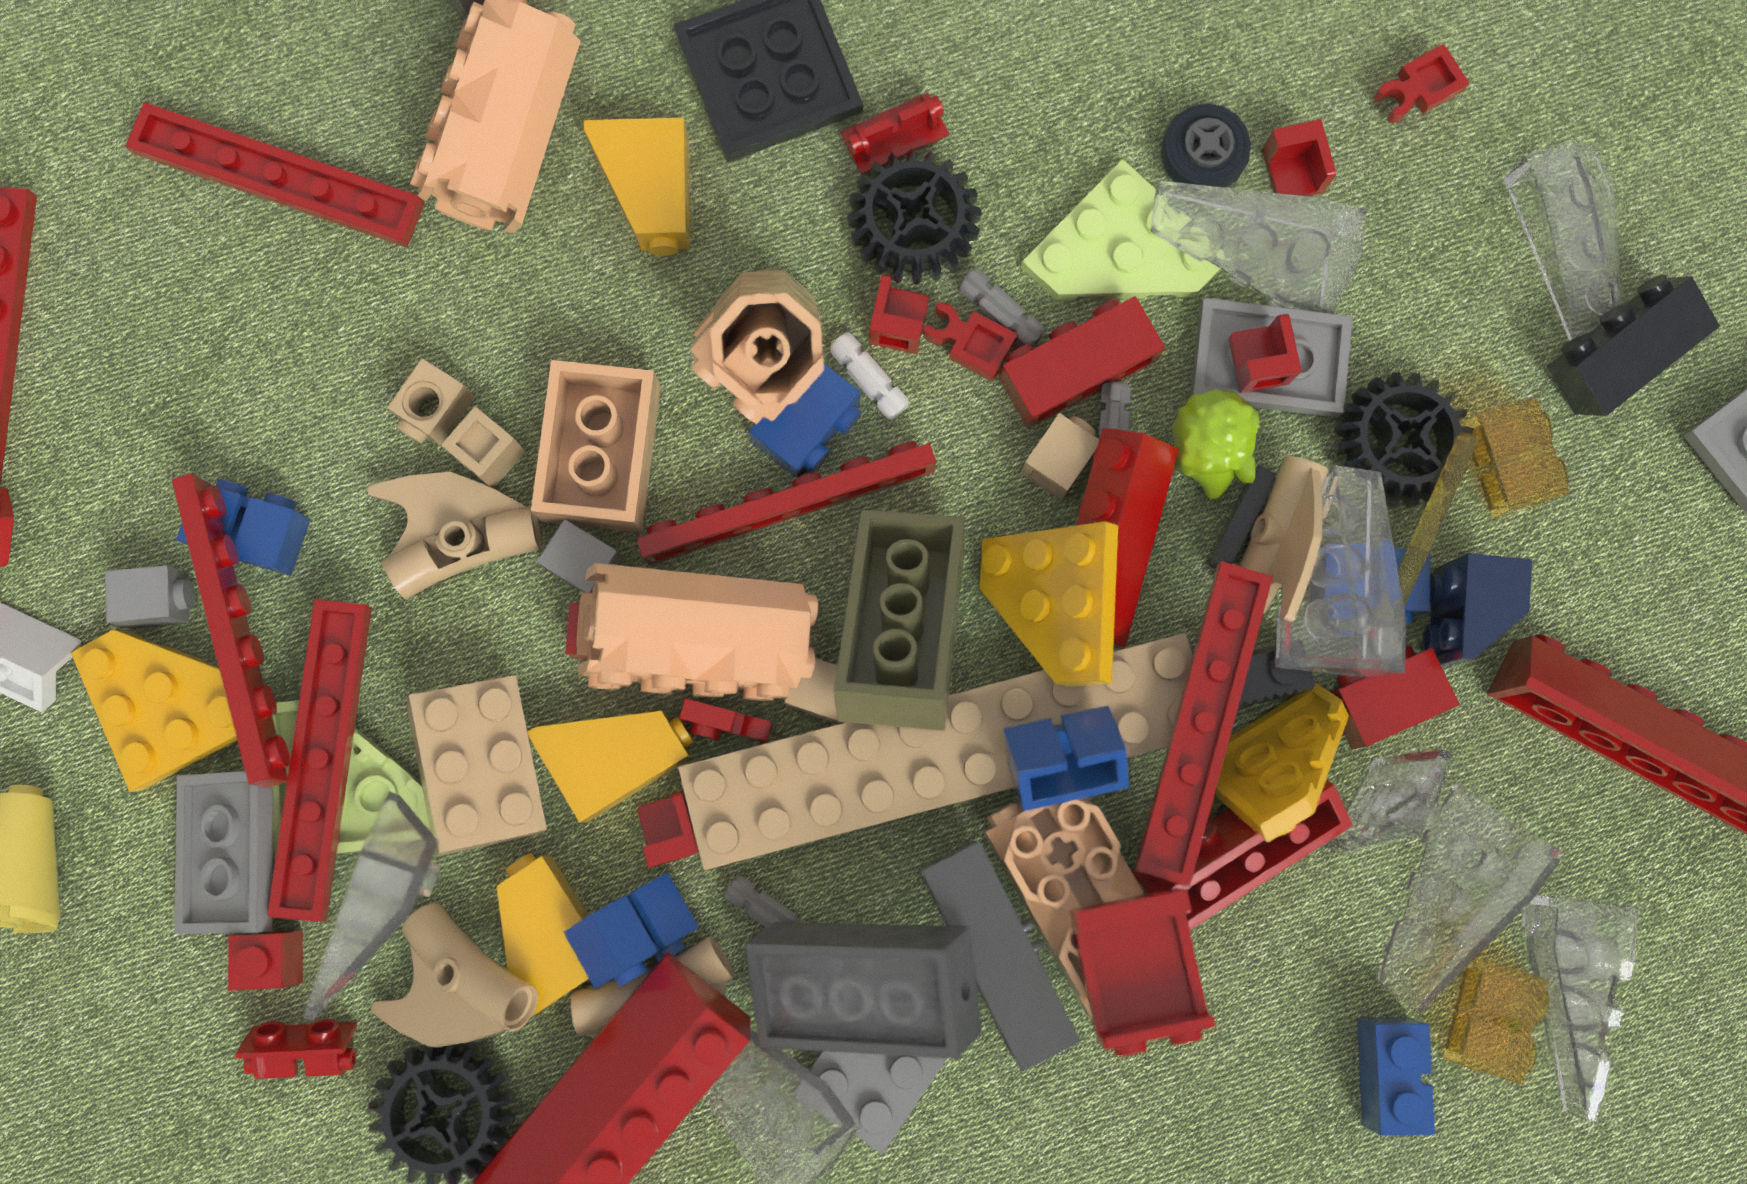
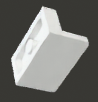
(31, 657)

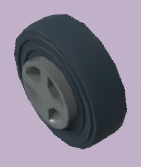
(1201, 131)

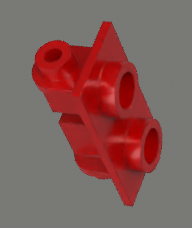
(896, 131)
(274, 1048)

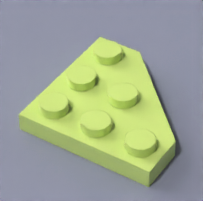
(1109, 248)
(369, 781)

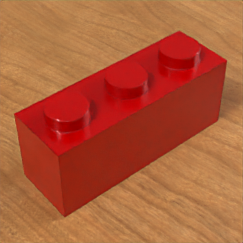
(1080, 360)

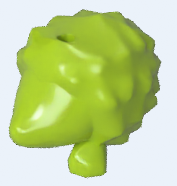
(1216, 440)

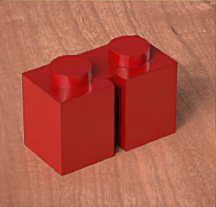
(1396, 701)

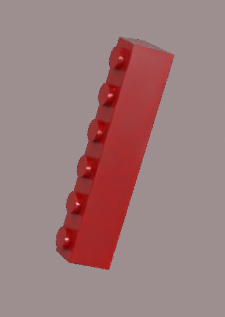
(1626, 726)
(627, 1085)

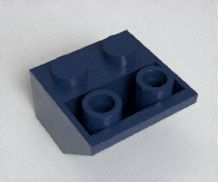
(1475, 604)

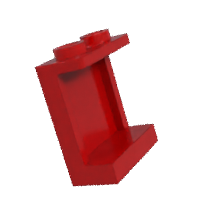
(1141, 971)

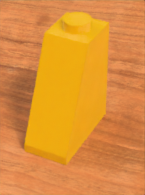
(648, 176)
(610, 757)
(534, 913)

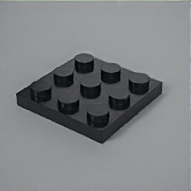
(767, 72)

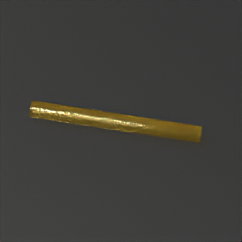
(1435, 512)

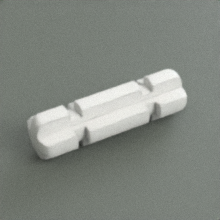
(869, 375)

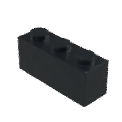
(1632, 345)

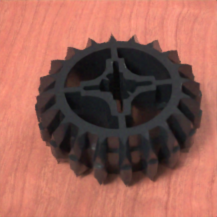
(884, 192)
(1387, 427)
(450, 1130)

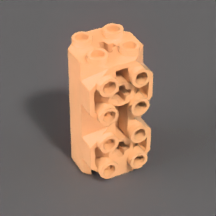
(498, 113)
(761, 343)
(694, 631)
(1058, 863)

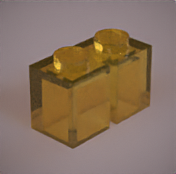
(1522, 457)
(1496, 1020)

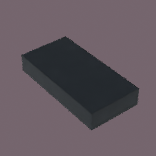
(1241, 518)

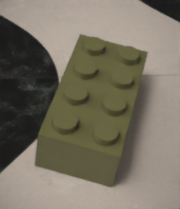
(901, 620)

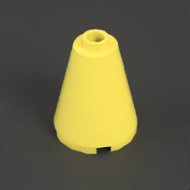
(28, 861)

